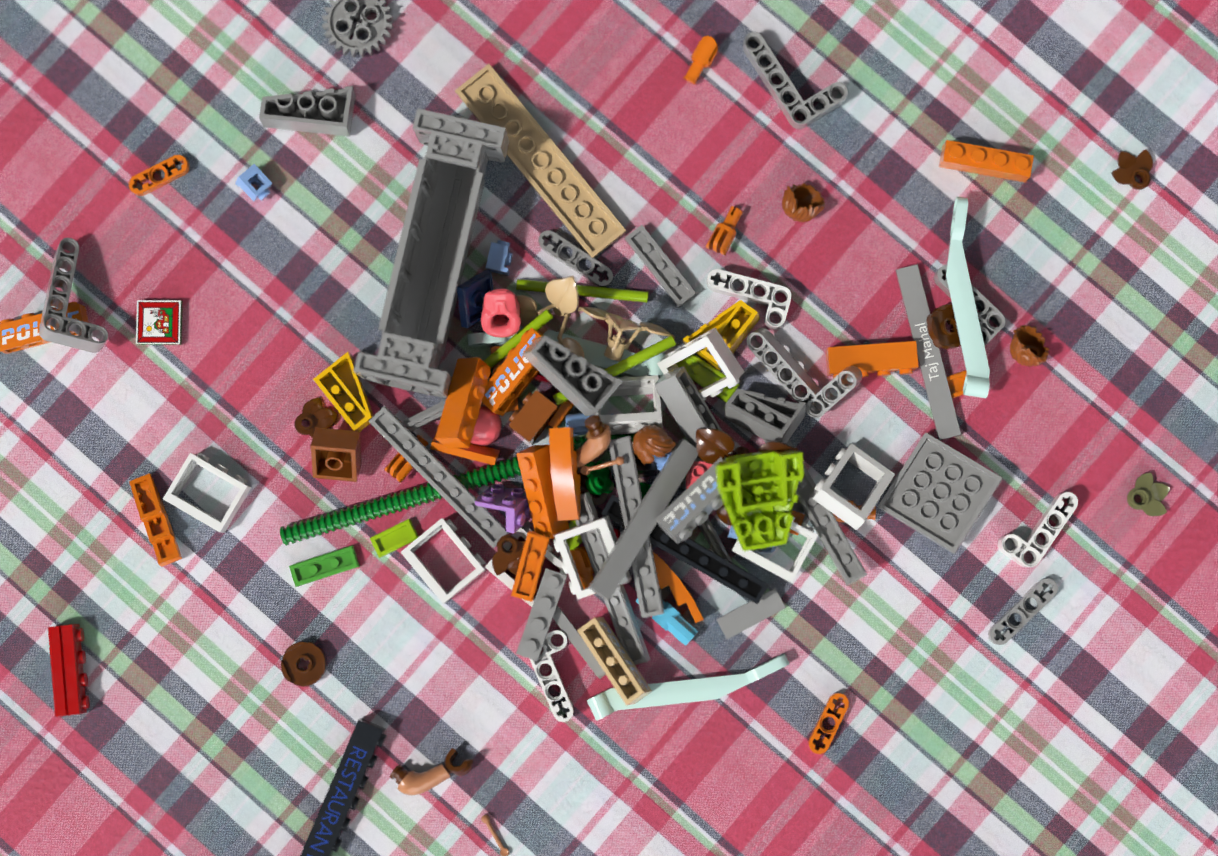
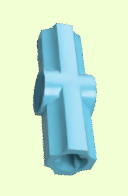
(675, 623)

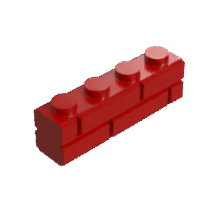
(67, 670)

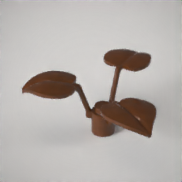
(714, 443)

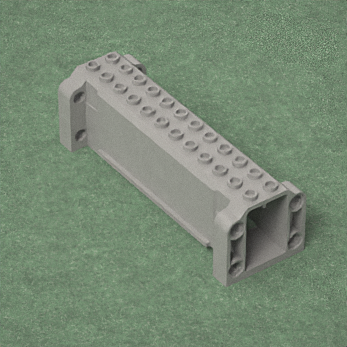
(432, 252)

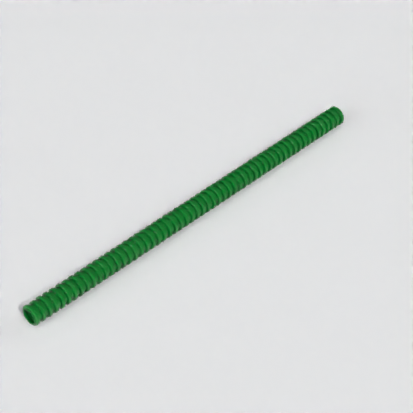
(404, 499)

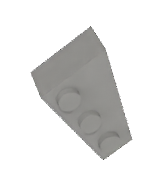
(765, 416)

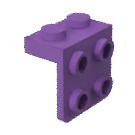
(510, 500)

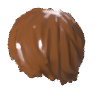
(802, 202)
(1028, 346)
(651, 442)

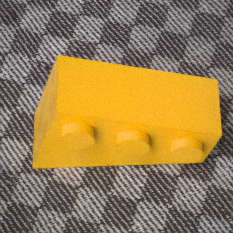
(733, 327)
(346, 392)

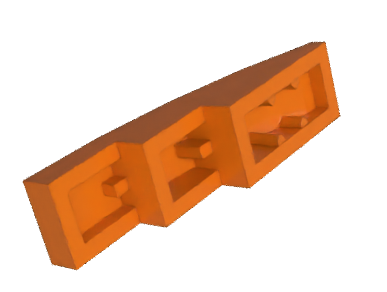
(564, 474)
(155, 520)
(666, 578)

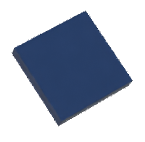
(471, 297)

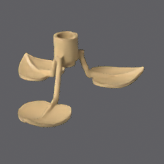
(564, 300)
(616, 344)

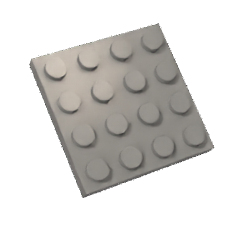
(940, 493)

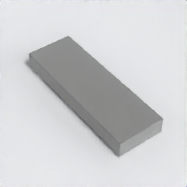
(750, 614)

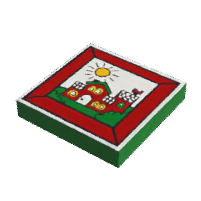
(159, 322)

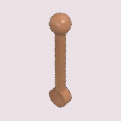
(586, 470)
(503, 850)

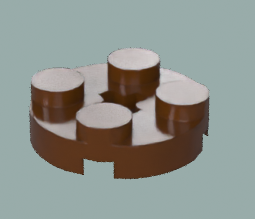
(937, 330)
(300, 676)

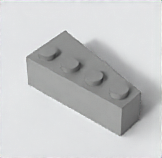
(311, 112)
(572, 375)

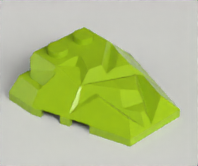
(760, 495)

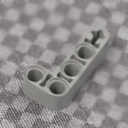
(988, 308)

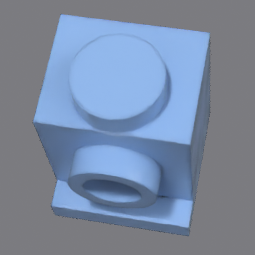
(254, 176)
(499, 257)

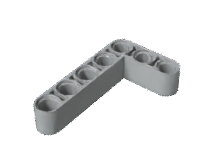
(787, 87)
(60, 299)
(799, 375)

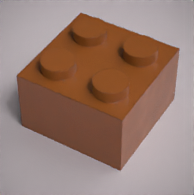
(533, 416)
(336, 454)

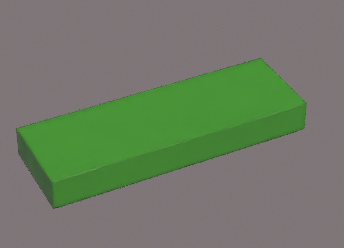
(324, 566)

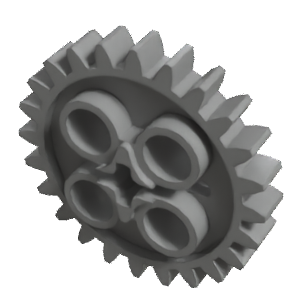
(376, 28)

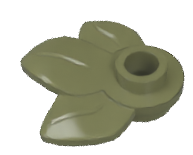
(1150, 495)

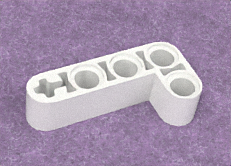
(748, 294)
(1043, 527)
(554, 677)

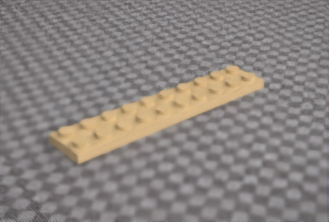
(542, 162)

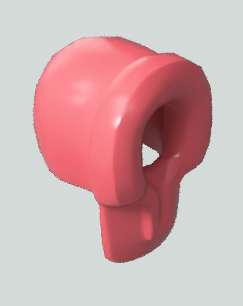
(501, 313)
(487, 427)

